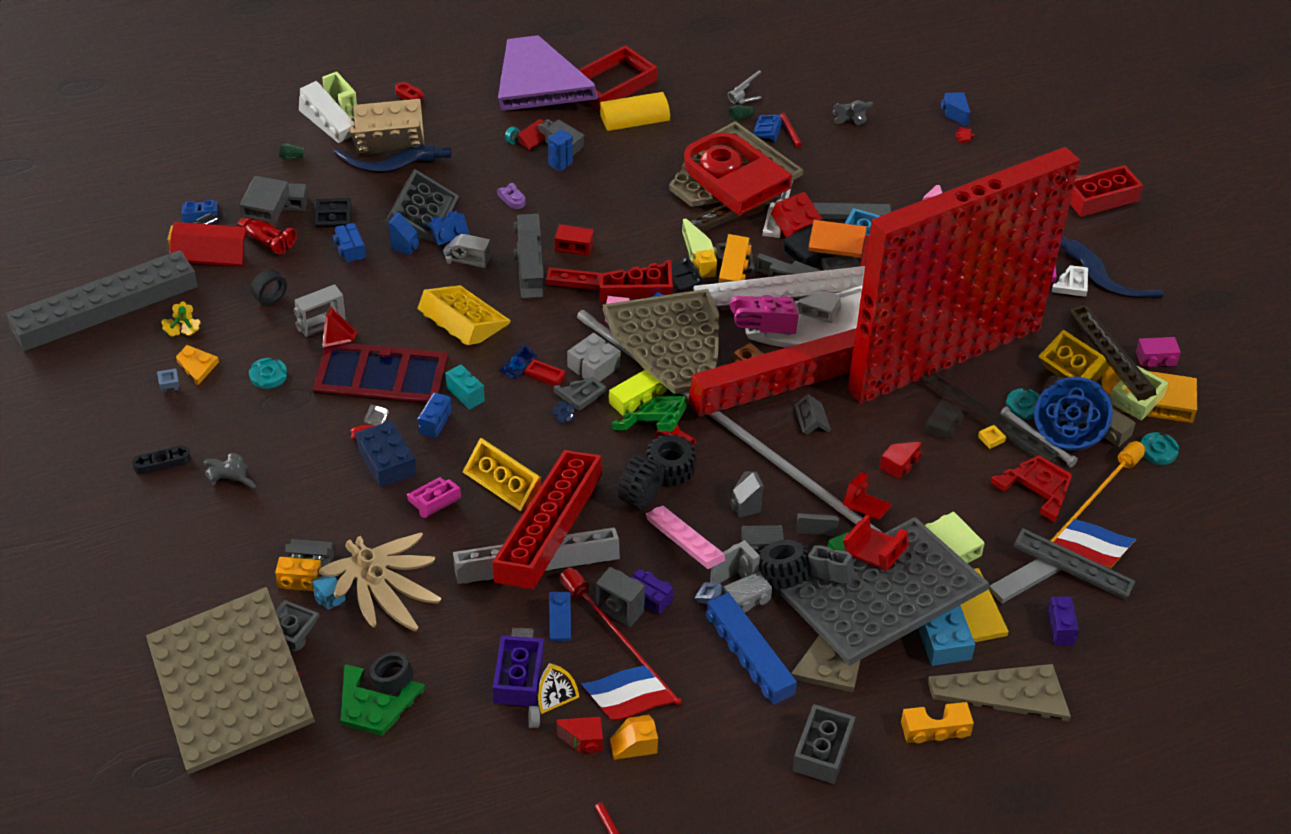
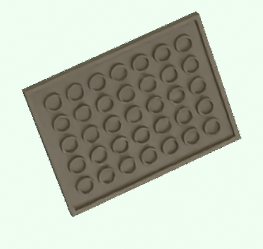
(229, 680)

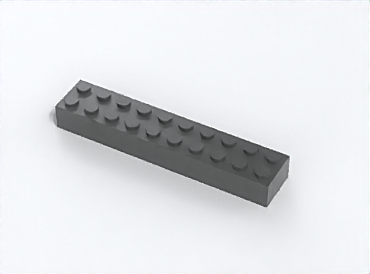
(101, 300)

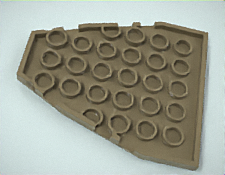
(695, 195)
(668, 335)

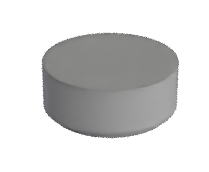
(534, 717)

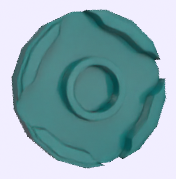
(267, 373)
(1022, 403)
(1160, 448)

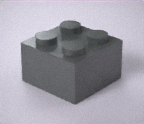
(620, 596)

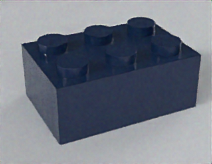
(386, 453)

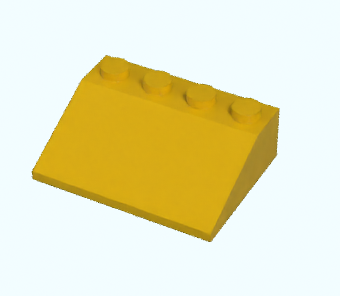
(461, 313)

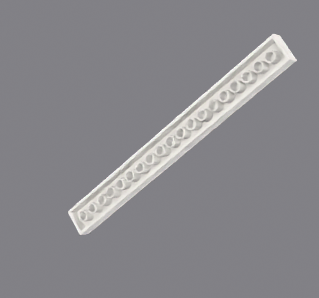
(787, 285)

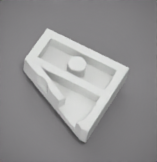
(1073, 282)

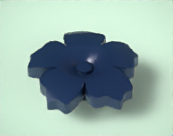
(563, 412)

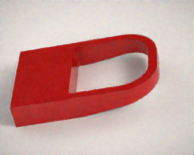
(746, 186)

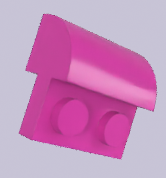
(434, 496)

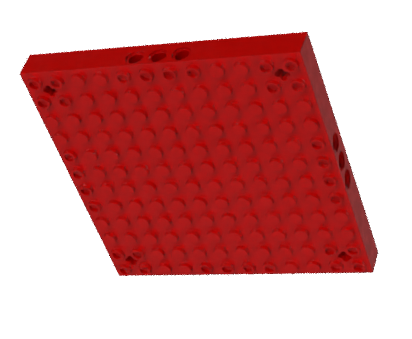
(959, 273)

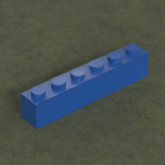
(751, 648)

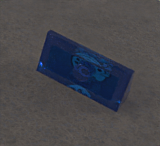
(518, 362)

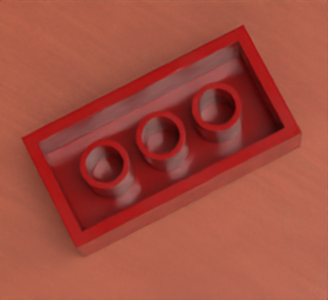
(1105, 190)

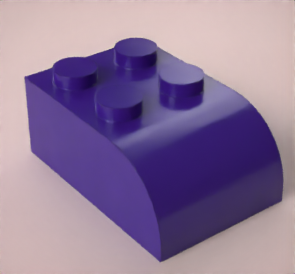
(518, 671)

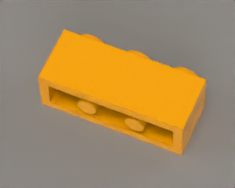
(735, 259)

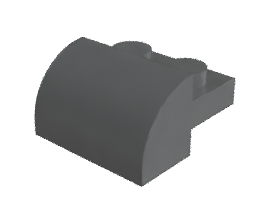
(311, 550)

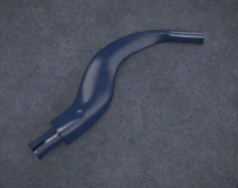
(400, 159)
(1097, 270)

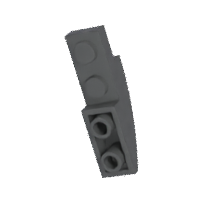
(779, 268)

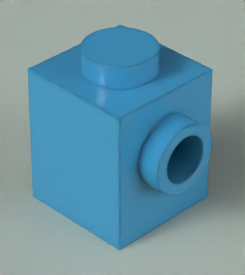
(324, 592)

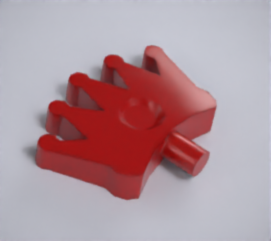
(963, 135)

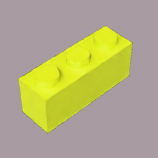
(635, 392)

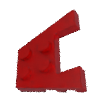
(1041, 477)

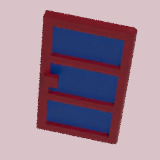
(380, 372)

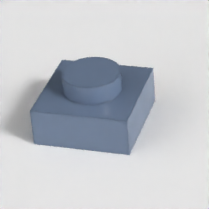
(708, 592)

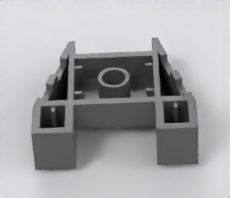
(529, 255)

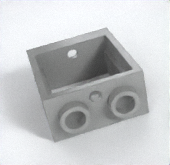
(313, 300)

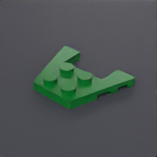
(660, 408)
(370, 709)

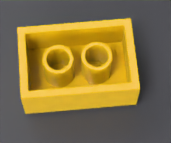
(1073, 358)

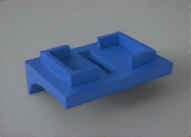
(768, 127)
(190, 210)

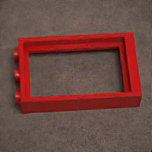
(648, 74)

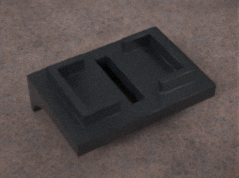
(685, 275)

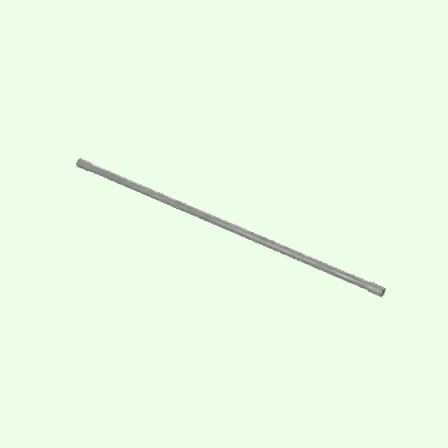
(591, 322)

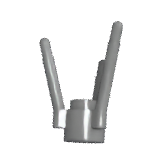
(737, 94)

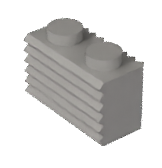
(750, 591)

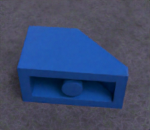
(956, 107)
(402, 235)
(560, 616)

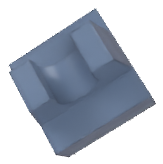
(168, 379)

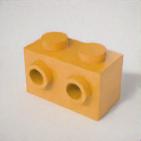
(297, 573)

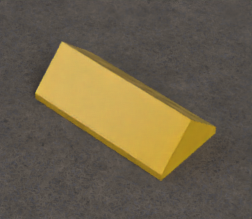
(502, 475)

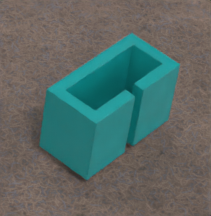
(464, 387)

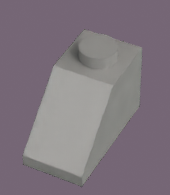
(820, 306)

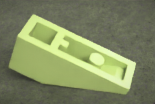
(695, 239)

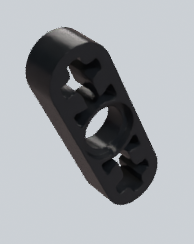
(168, 463)

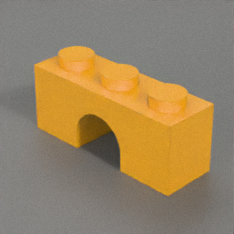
(920, 727)

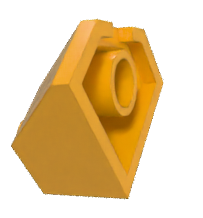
(635, 738)

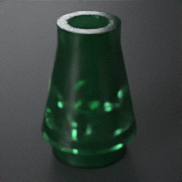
(739, 112)
(290, 151)

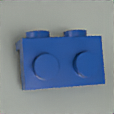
(448, 227)

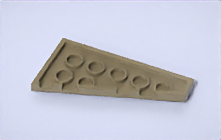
(826, 668)
(1011, 690)

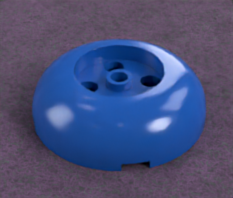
(1077, 393)

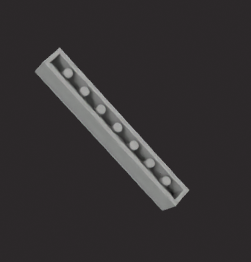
(574, 550)

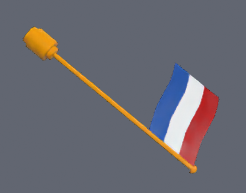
(1092, 540)

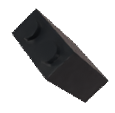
(796, 248)

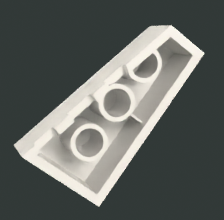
(325, 112)

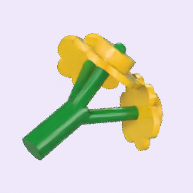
(181, 314)

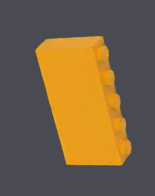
(1176, 405)

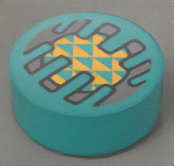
(511, 135)

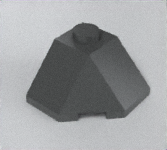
(747, 495)

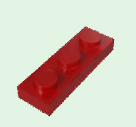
(572, 278)

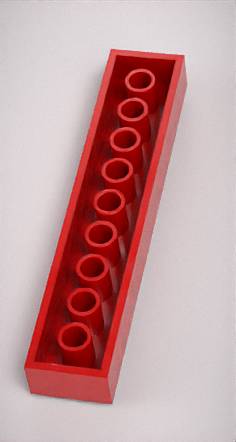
(771, 373)
(547, 520)

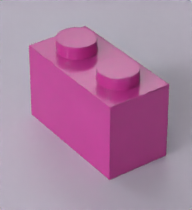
(1158, 352)

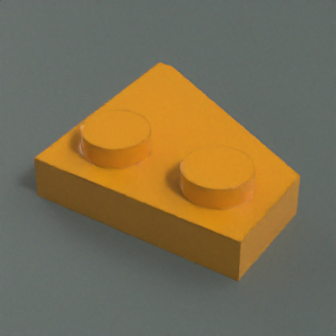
(196, 362)

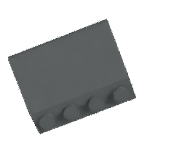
(421, 201)

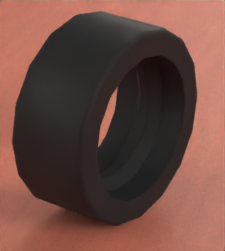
(275, 293)
(396, 682)

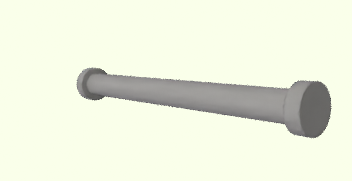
(1071, 460)

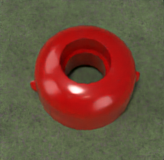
(720, 161)

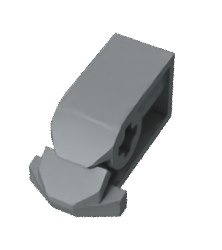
(468, 250)

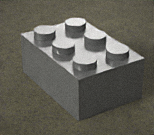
(823, 744)

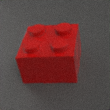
(795, 214)

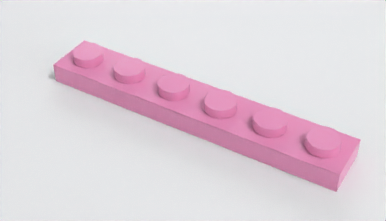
(685, 537)

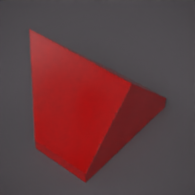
(337, 329)

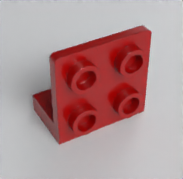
(859, 501)

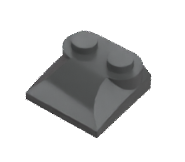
(296, 623)

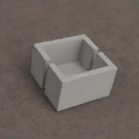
(593, 358)

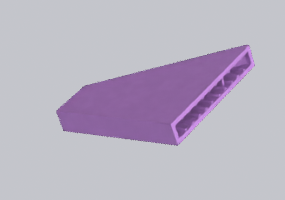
(539, 76)

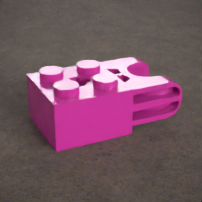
(765, 313)

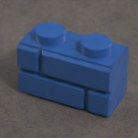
(560, 150)
(350, 242)
(434, 415)

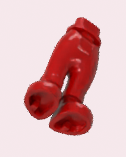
(269, 235)

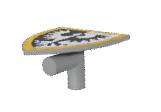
(555, 688)

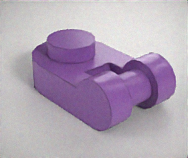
(515, 200)

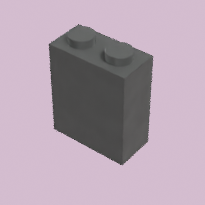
(264, 199)

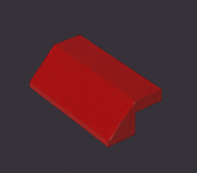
(209, 243)

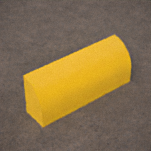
(634, 111)

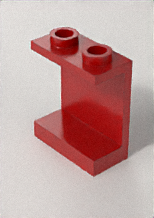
(875, 546)

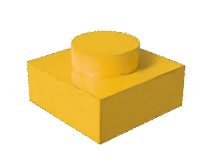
(991, 436)

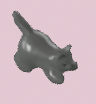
(852, 111)
(231, 469)

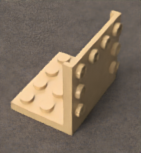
(387, 126)

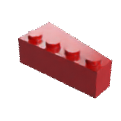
(637, 282)

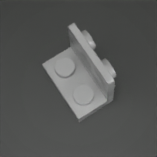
(739, 559)

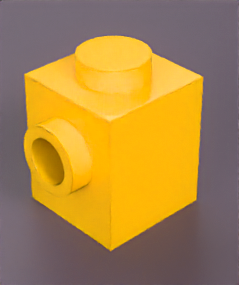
(705, 263)

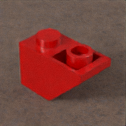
(900, 457)

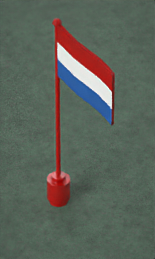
(628, 690)

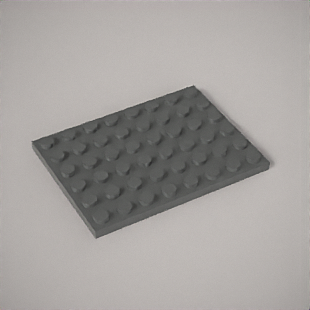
(887, 604)

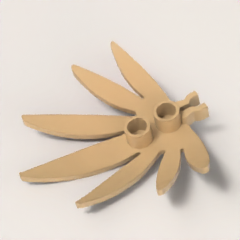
(370, 571)

